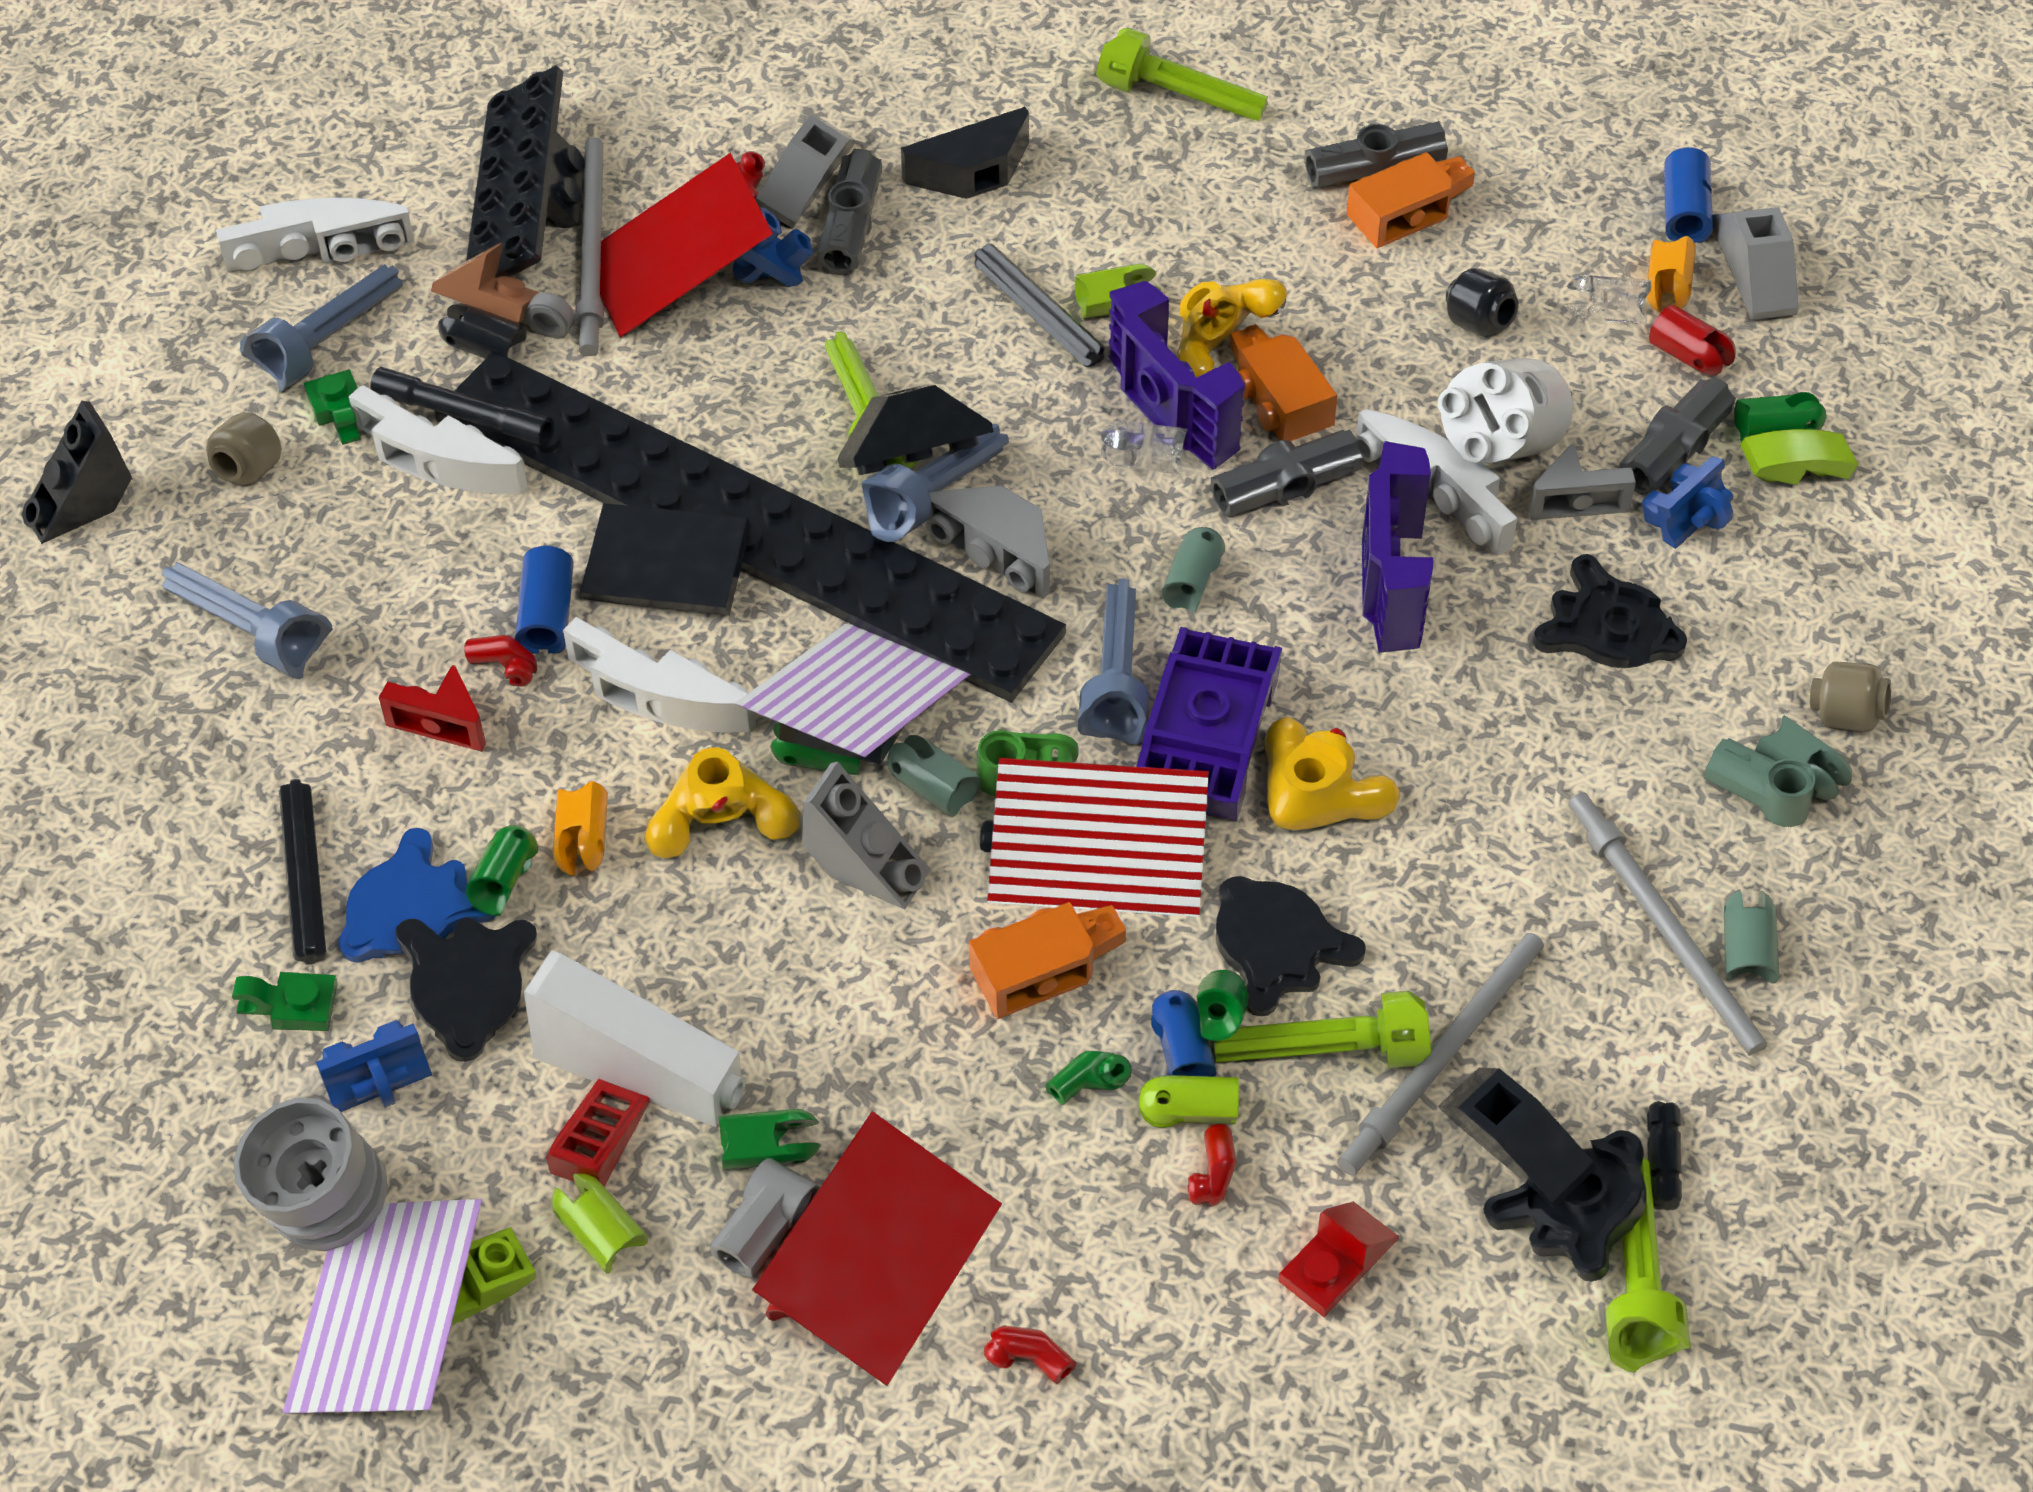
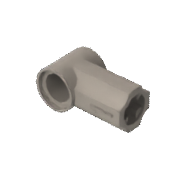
(769, 1209)

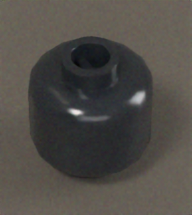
(1481, 302)

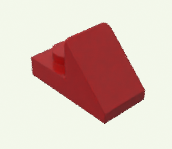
(440, 716)
(1337, 1257)

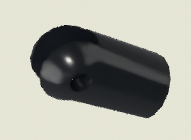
(480, 331)

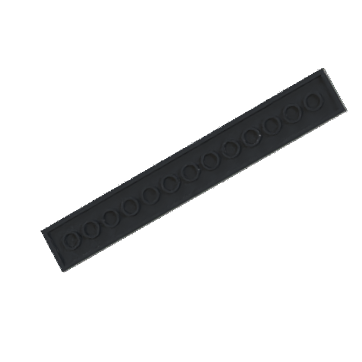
(790, 538)

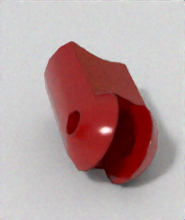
(1692, 341)

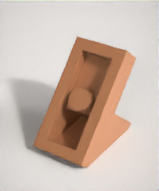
(476, 285)

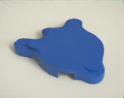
(401, 891)

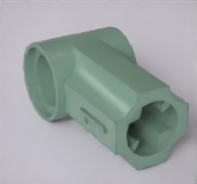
(1778, 787)

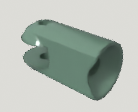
(1192, 568)
(1797, 743)
(933, 774)
(1751, 938)

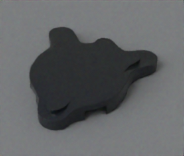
(1609, 621)
(1277, 939)
(465, 982)
(1591, 1216)

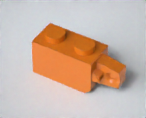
(1406, 197)
(1283, 383)
(1042, 955)

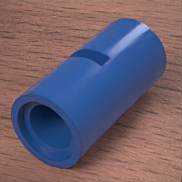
(1688, 195)
(544, 599)

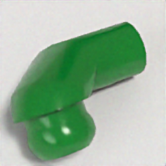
(1089, 1071)

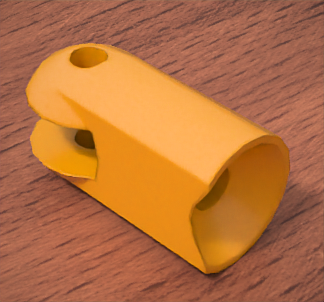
(1671, 271)
(581, 825)

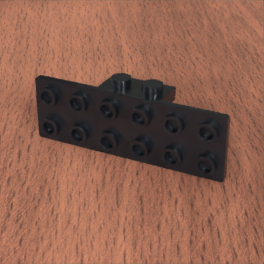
(524, 174)

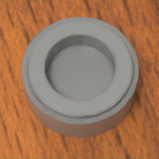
(549, 315)

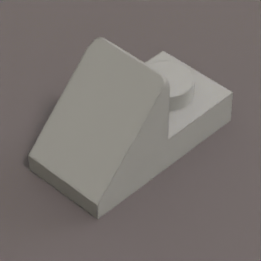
(1571, 492)

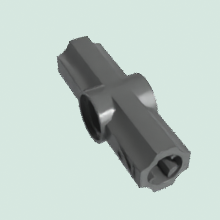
(1373, 151)
(850, 212)
(1678, 433)
(1286, 472)

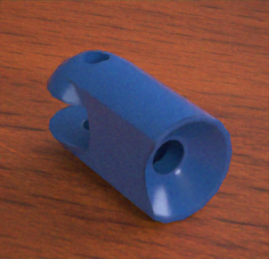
(1178, 1026)

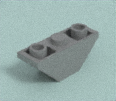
(804, 169)
(1760, 260)
(996, 532)
(856, 840)

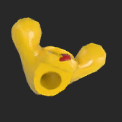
(1216, 310)
(1313, 779)
(718, 790)

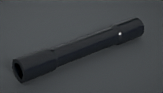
(509, 420)

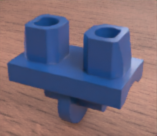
(775, 256)
(1695, 501)
(373, 1067)

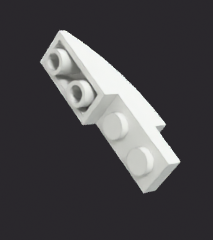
(329, 225)
(440, 454)
(1456, 484)
(668, 691)

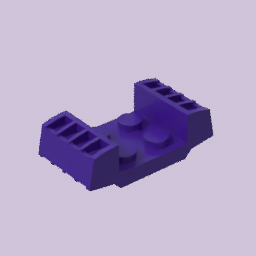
(1165, 385)
(1396, 585)
(1211, 713)

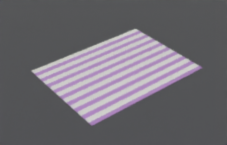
(853, 689)
(385, 1312)

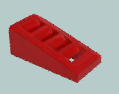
(563, 1158)

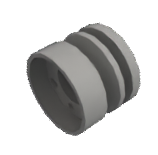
(310, 1174)

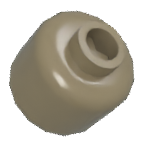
(243, 449)
(1851, 696)

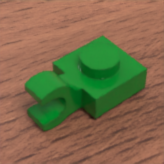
(332, 404)
(296, 1002)

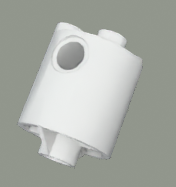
(1506, 410)

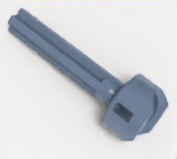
(286, 348)
(900, 498)
(282, 634)
(1116, 702)

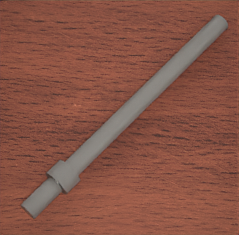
(589, 310)
(1609, 842)
(1383, 1123)

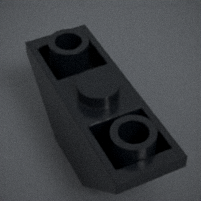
(969, 157)
(910, 426)
(79, 480)
(1519, 1133)

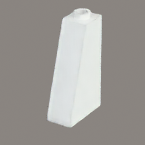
(616, 1036)

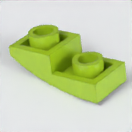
(1790, 453)
(492, 1273)

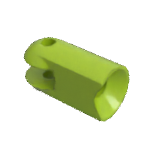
(1094, 287)
(1189, 1100)
(597, 1221)

